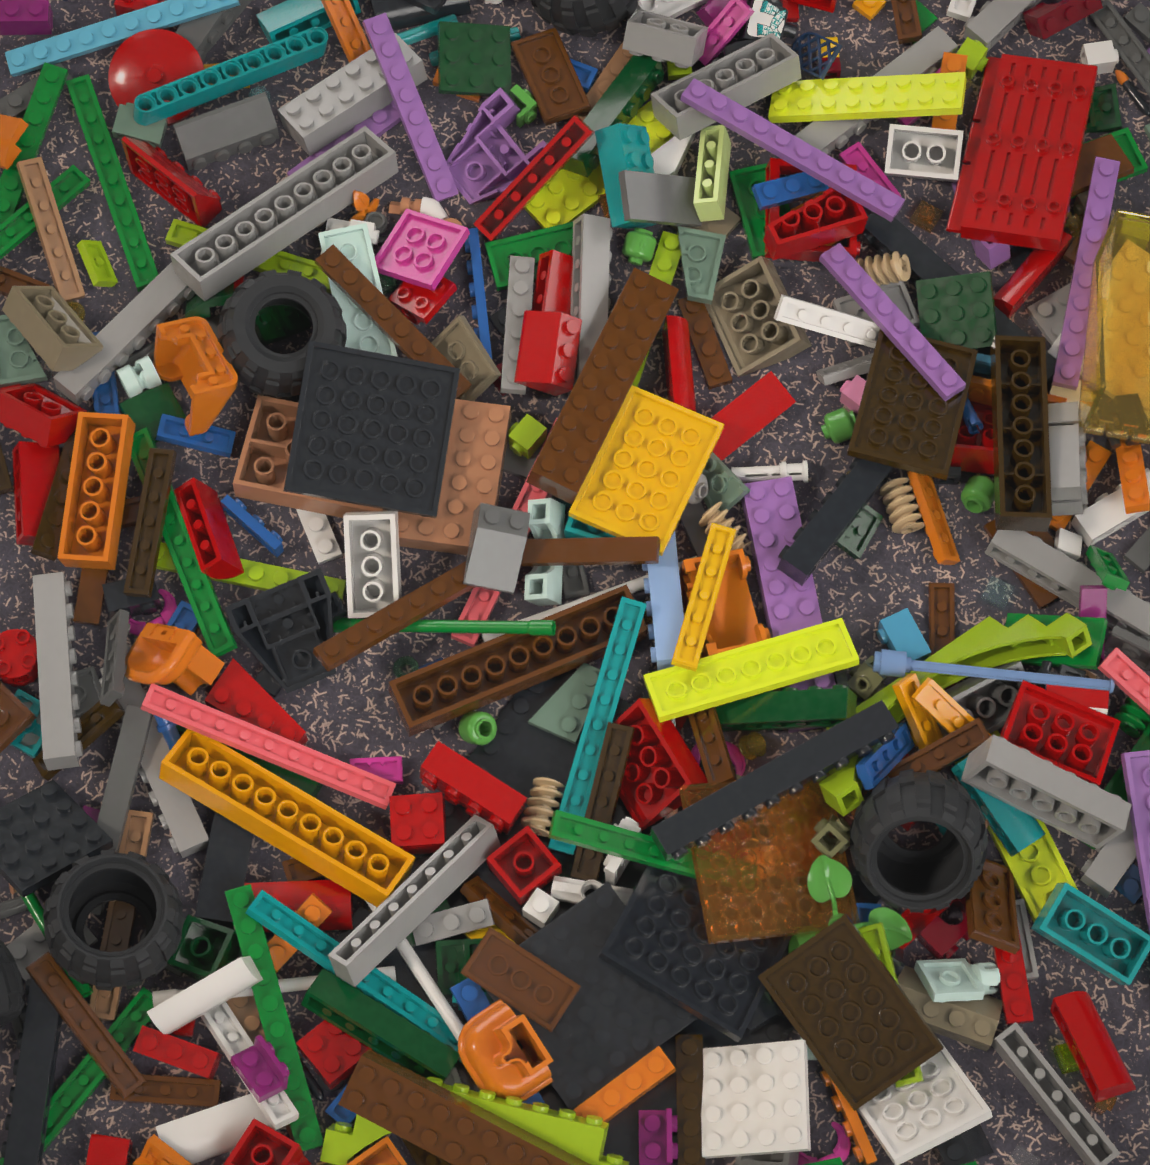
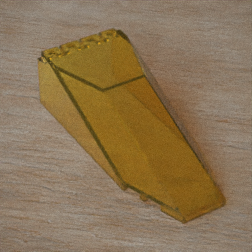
(1118, 334)

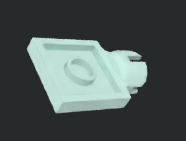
(957, 979)

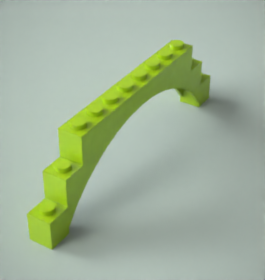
(982, 646)
(562, 1128)

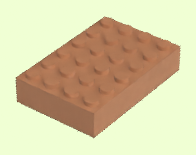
(266, 457)
(469, 478)

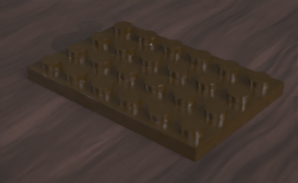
(902, 415)
(850, 1012)

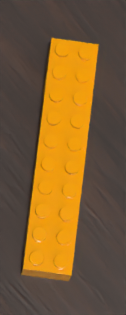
(286, 817)

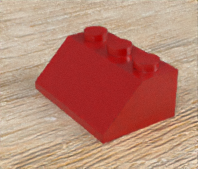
(548, 351)
(38, 414)

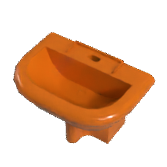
(171, 655)
(496, 1060)

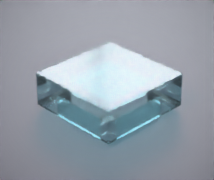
(997, 593)

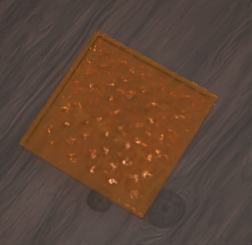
(759, 871)

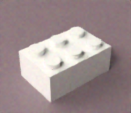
(923, 152)

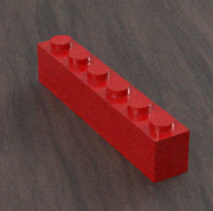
(534, 178)

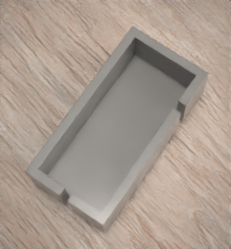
(1067, 459)

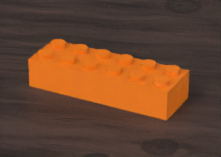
(96, 491)

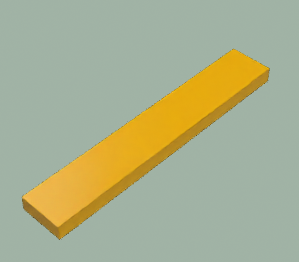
(703, 597)

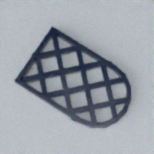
(822, 72)

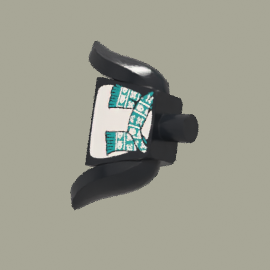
(768, 18)

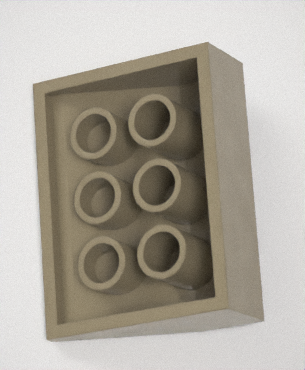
(745, 320)

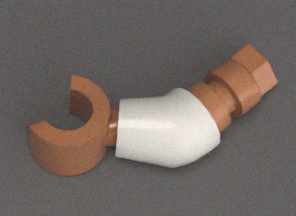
(425, 205)

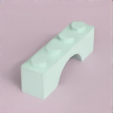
(544, 583)

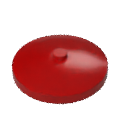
(151, 61)

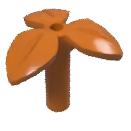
(362, 205)

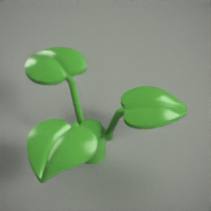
(832, 880)

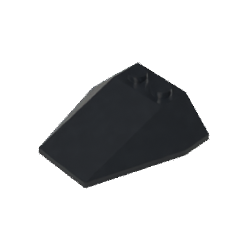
(285, 627)

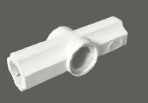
(573, 890)

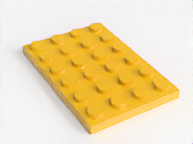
(646, 468)

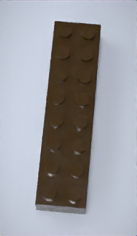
(1020, 434)

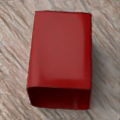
(108, 1150)

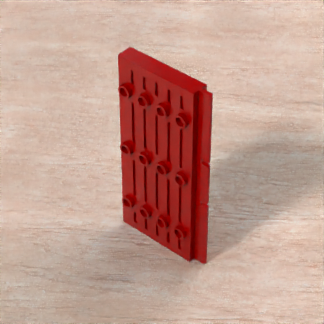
(1023, 152)

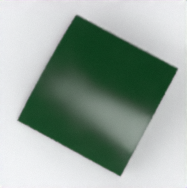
(1104, 110)
(202, 308)
(279, 323)
(149, 406)
(451, 959)

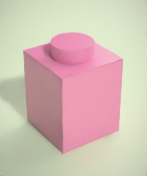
(852, 393)

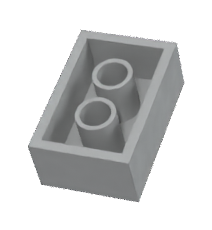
(665, 38)

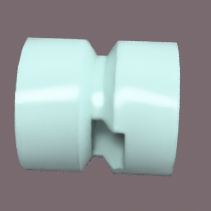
(138, 377)

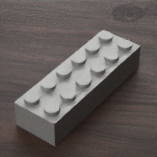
(741, 76)
(343, 100)
(1046, 792)

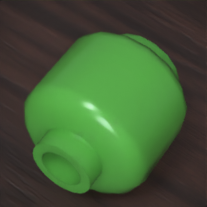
(639, 246)
(839, 425)
(978, 494)
(477, 728)

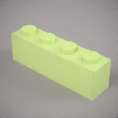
(712, 173)

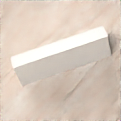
(205, 995)
(212, 1129)

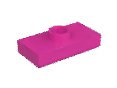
(385, 767)

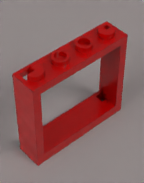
(773, 170)

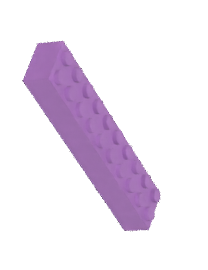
(771, 523)

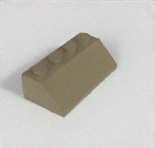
(51, 327)
(963, 1021)

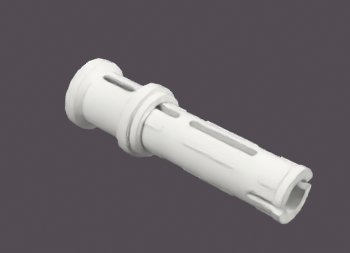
(798, 471)

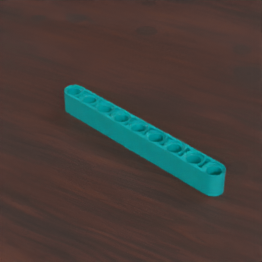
(223, 83)

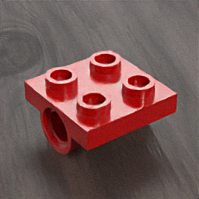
(421, 303)

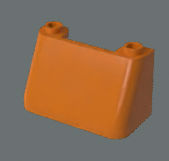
(191, 353)
(734, 615)

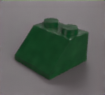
(204, 948)

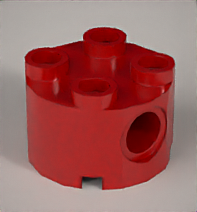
(18, 657)

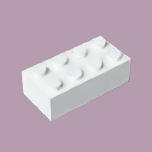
(371, 561)

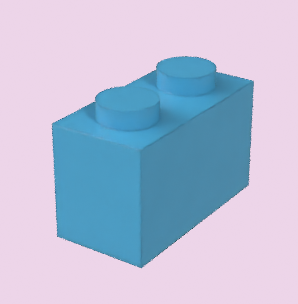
(902, 634)

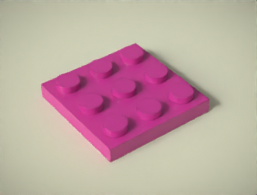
(420, 249)

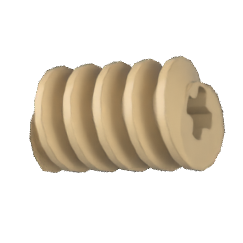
(887, 269)
(899, 506)
(715, 516)
(540, 805)

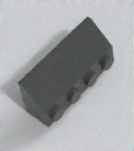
(226, 131)
(987, 698)

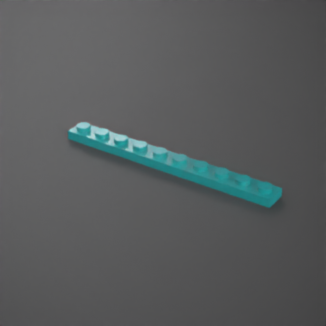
(601, 712)
(375, 985)

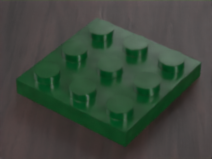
(473, 58)
(958, 309)

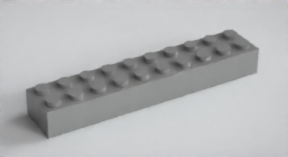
(284, 213)

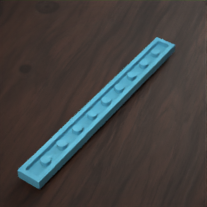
(110, 32)

